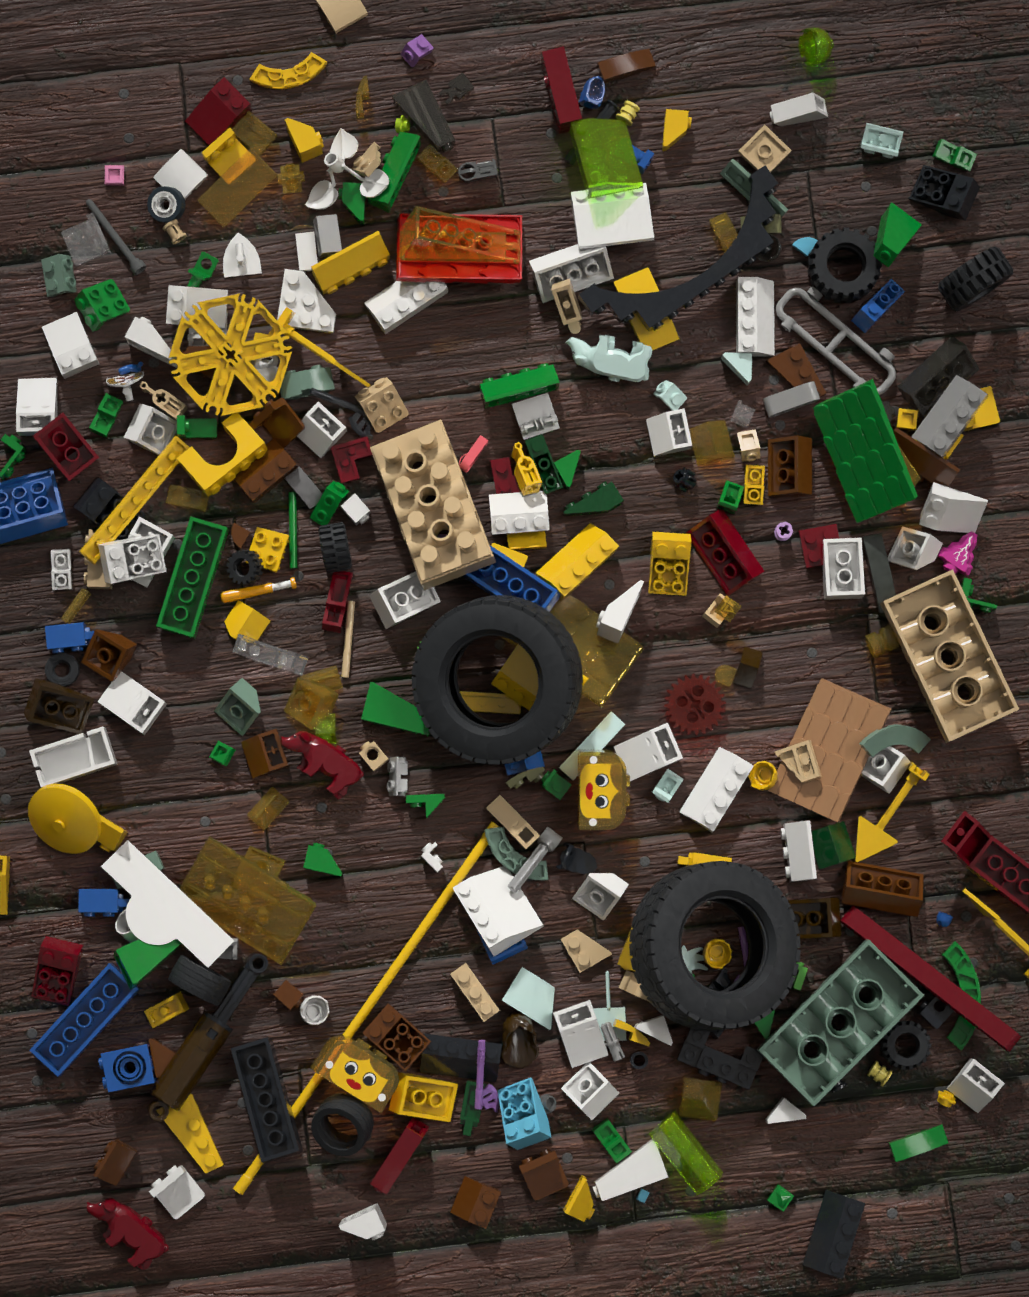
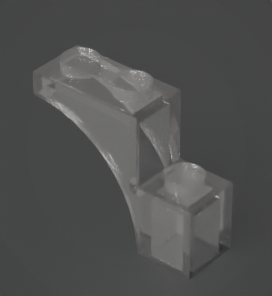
(270, 655)

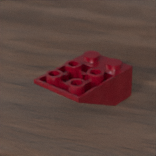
(56, 970)

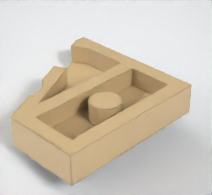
(368, 162)
(801, 760)

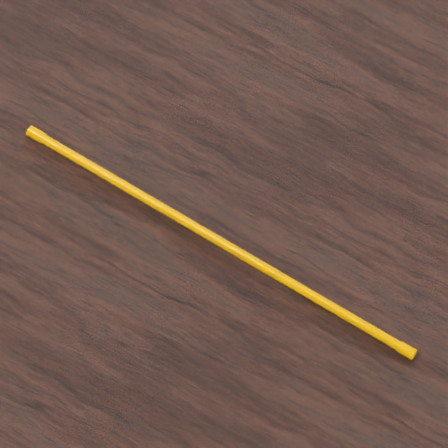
(246, 1179)

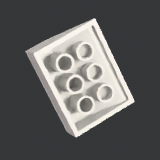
(612, 218)
(496, 910)

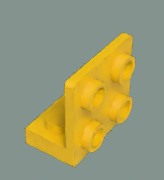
(224, 152)
(986, 414)

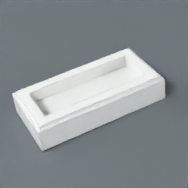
(306, 250)

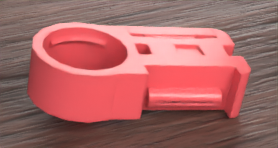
(473, 454)

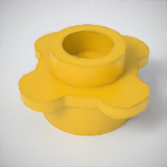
(946, 1098)

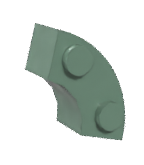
(298, 384)

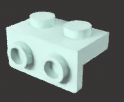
(881, 140)

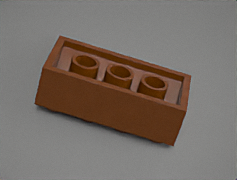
(926, 463)
(882, 888)

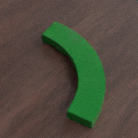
(969, 983)

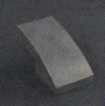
(304, 487)

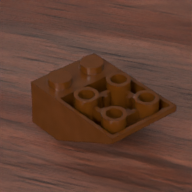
(396, 1037)

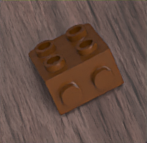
(279, 421)
(543, 1174)

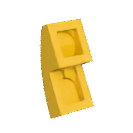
(635, 1035)

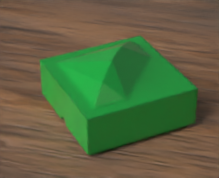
(222, 753)
(780, 1197)

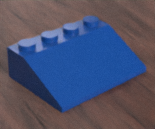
(30, 505)

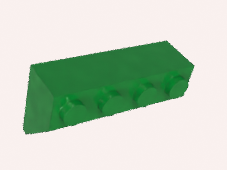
(397, 167)
(519, 386)

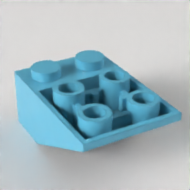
(523, 1115)

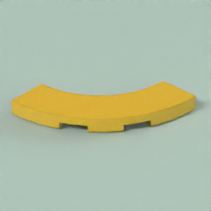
(290, 77)

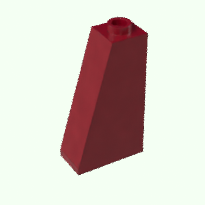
(399, 1155)

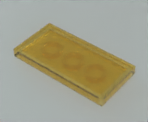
(237, 187)

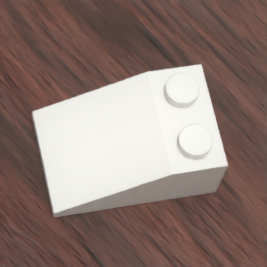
(182, 298)
(146, 338)
(70, 345)
(952, 510)
(843, 569)
(402, 599)
(615, 618)
(886, 768)

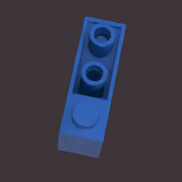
(877, 305)

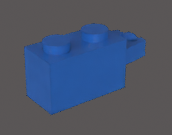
(67, 636)
(101, 901)

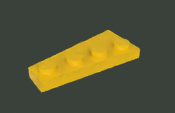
(193, 1134)

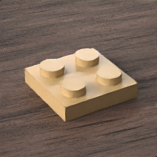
(764, 150)

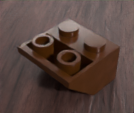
(265, 753)
(115, 1163)

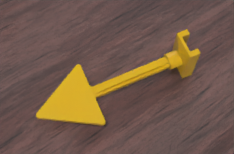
(285, 319)
(871, 837)
(986, 911)

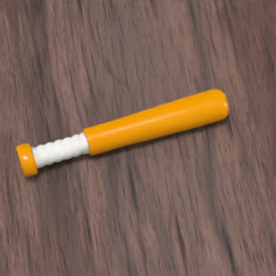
(247, 592)

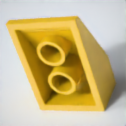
(423, 1097)

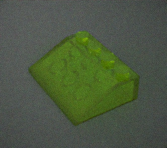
(605, 156)

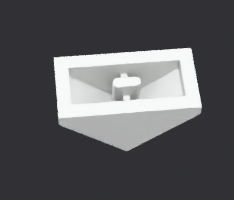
(784, 1112)

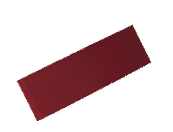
(337, 601)

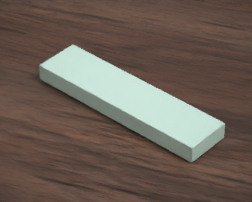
(595, 741)

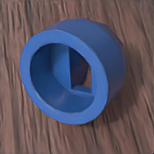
(943, 919)

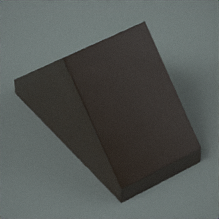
(748, 667)

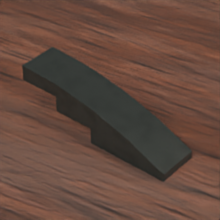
(878, 568)

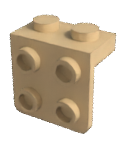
(382, 404)

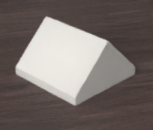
(656, 1028)

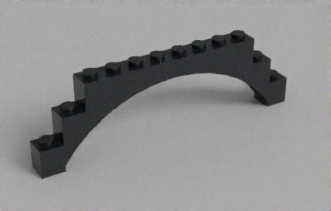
(658, 306)

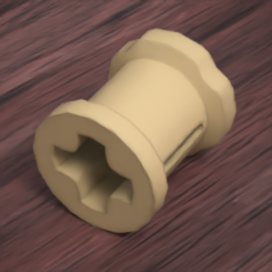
(174, 231)

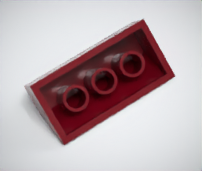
(725, 552)

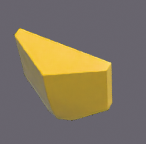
(246, 622)

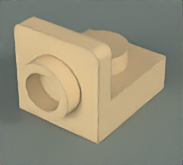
(749, 445)

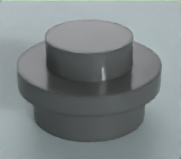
(548, 1103)

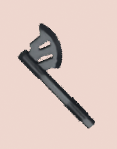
(353, 419)

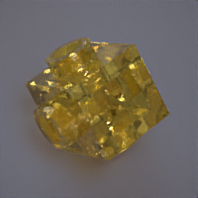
(291, 178)

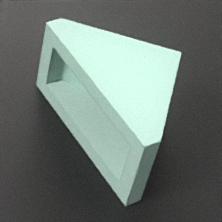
(740, 364)

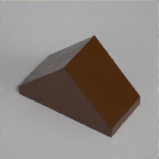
(160, 1055)

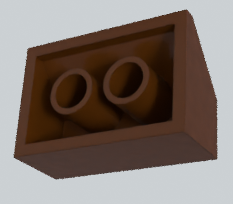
(790, 466)
(265, 472)

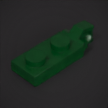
(469, 1115)

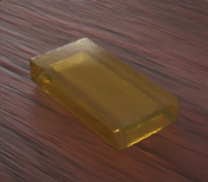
(75, 606)

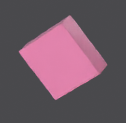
(114, 175)

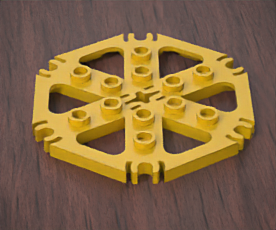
(236, 338)

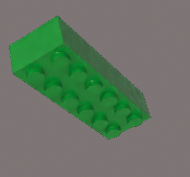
(192, 578)

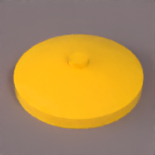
(64, 818)

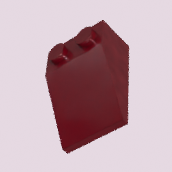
(218, 111)
(65, 446)

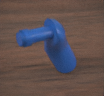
(130, 368)

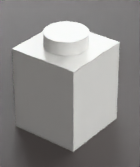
(356, 510)

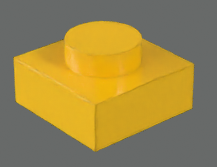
(907, 419)

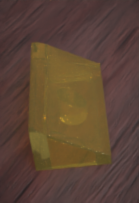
(327, 676)
(268, 808)

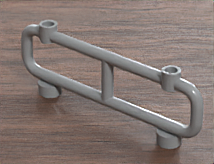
(812, 297)

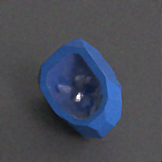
(592, 93)

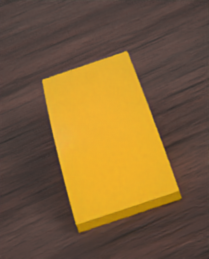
(643, 282)

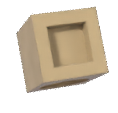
(373, 764)

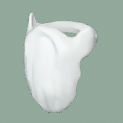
(266, 368)

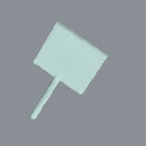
(610, 1014)

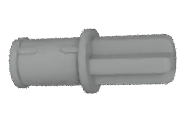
(612, 1041)

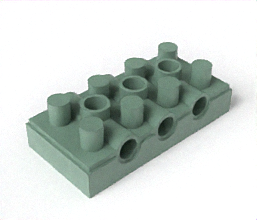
(863, 1027)

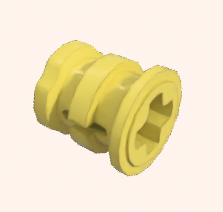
(628, 112)
(879, 1073)

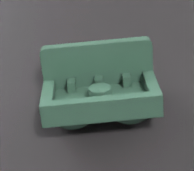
(58, 275)

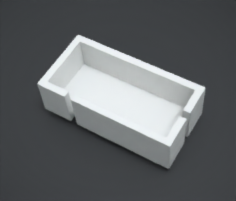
(73, 757)

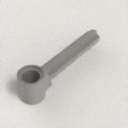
(547, 843)

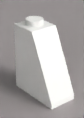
(799, 110)

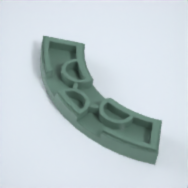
(894, 735)
(508, 856)

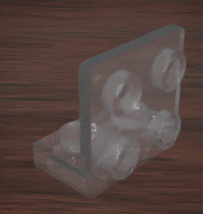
(85, 241)

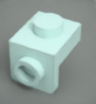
(670, 395)
(667, 786)

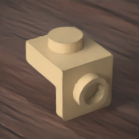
(712, 616)

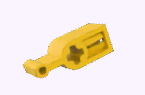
(525, 471)

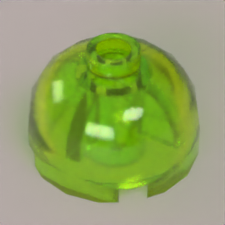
(815, 46)

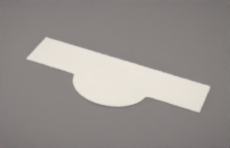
(161, 910)

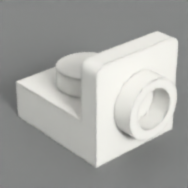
(434, 861)

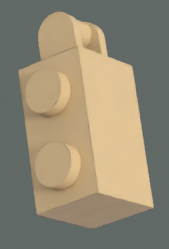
(567, 305)

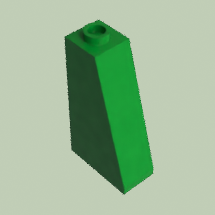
(894, 234)
(392, 711)
(140, 959)

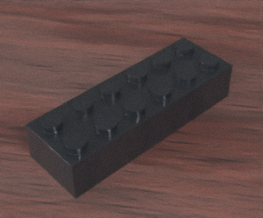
(266, 1100)

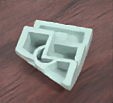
(531, 997)

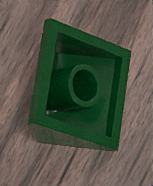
(832, 845)

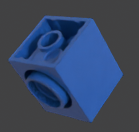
(116, 1068)

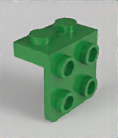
(101, 303)

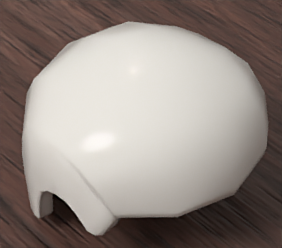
(314, 1010)

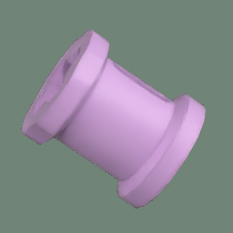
(789, 531)

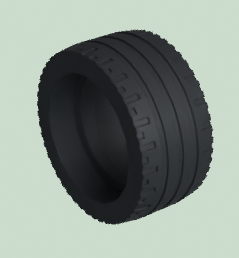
(199, 980)
(332, 1139)

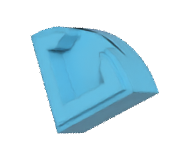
(804, 245)

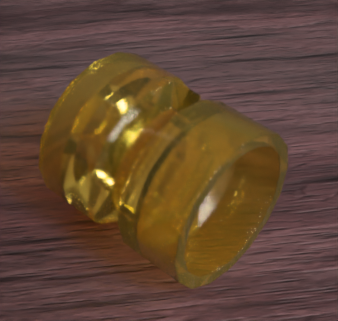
(882, 641)

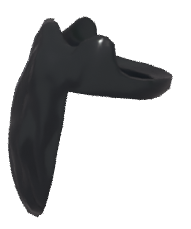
(576, 860)

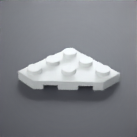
(306, 301)

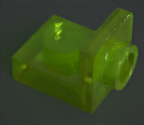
(327, 729)

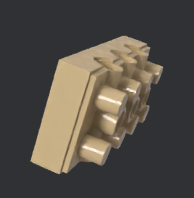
(440, 475)
(963, 638)

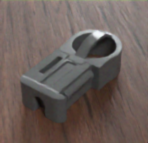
(482, 170)

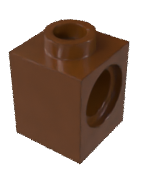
(289, 995)

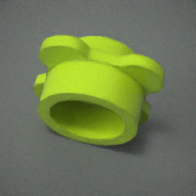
(402, 124)

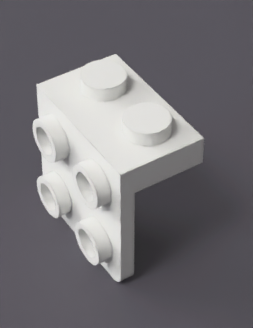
(177, 1191)

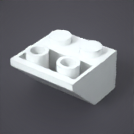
(321, 430)
(669, 432)
(975, 1085)

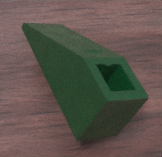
(540, 454)
(599, 502)

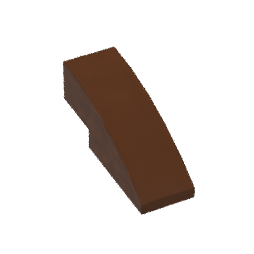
(625, 65)

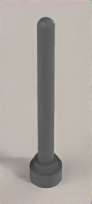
(136, 265)

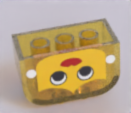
(601, 790)
(357, 1070)

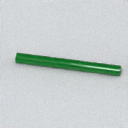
(293, 530)

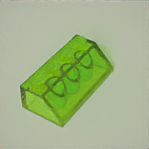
(686, 1153)

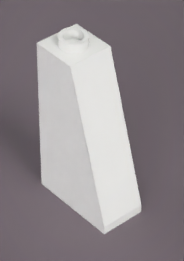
(635, 1171)

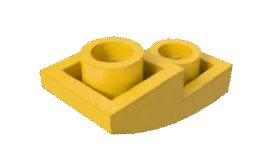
(754, 484)

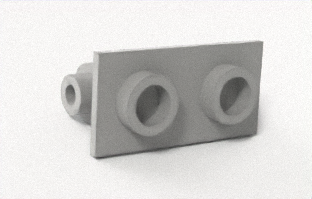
(396, 767)

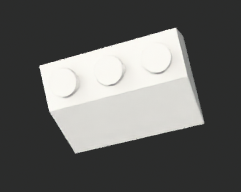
(518, 513)
(798, 851)

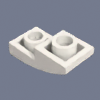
(61, 569)

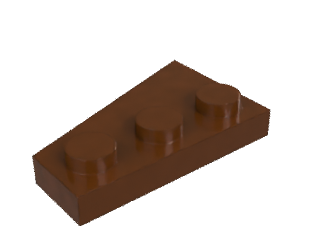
(796, 368)

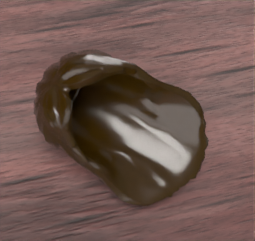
(519, 1041)

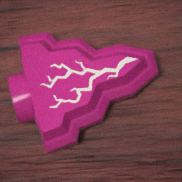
(959, 554)

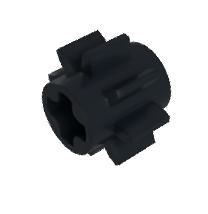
(684, 479)

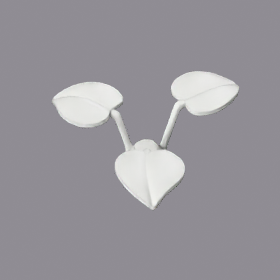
(343, 148)

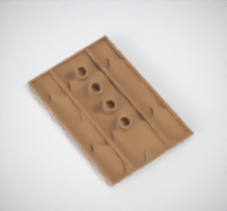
(836, 726)

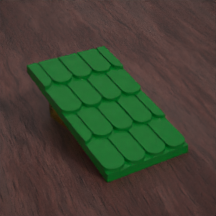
(866, 452)

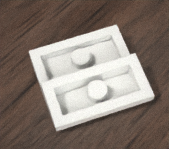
(181, 173)

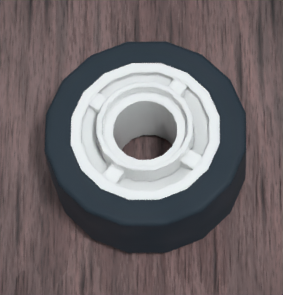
(156, 201)

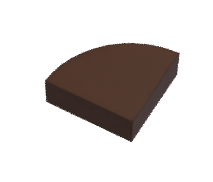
(239, 535)

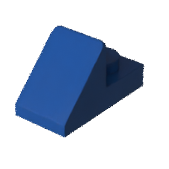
(526, 764)

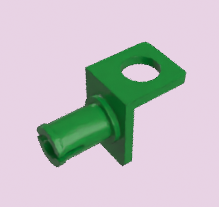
(199, 273)

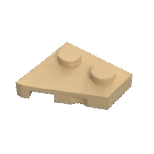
(584, 950)

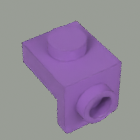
(416, 50)

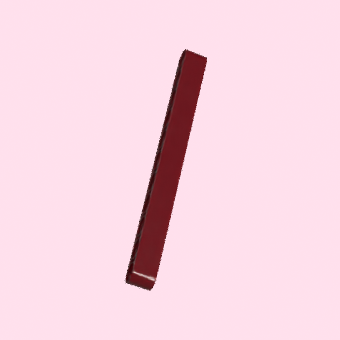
(931, 979)

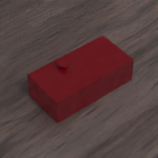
(560, 88)

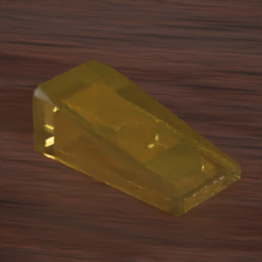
(187, 498)

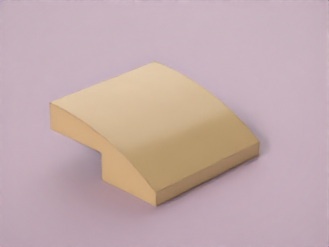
(342, 12)

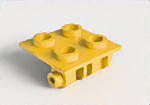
(270, 547)

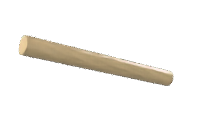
(348, 639)

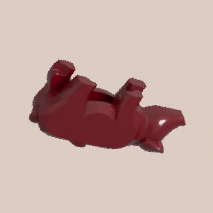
(326, 758)
(130, 1228)

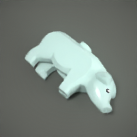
(612, 361)

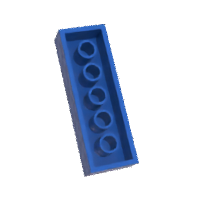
(513, 580)
(84, 1020)

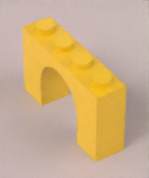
(212, 477)

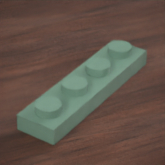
(738, 177)

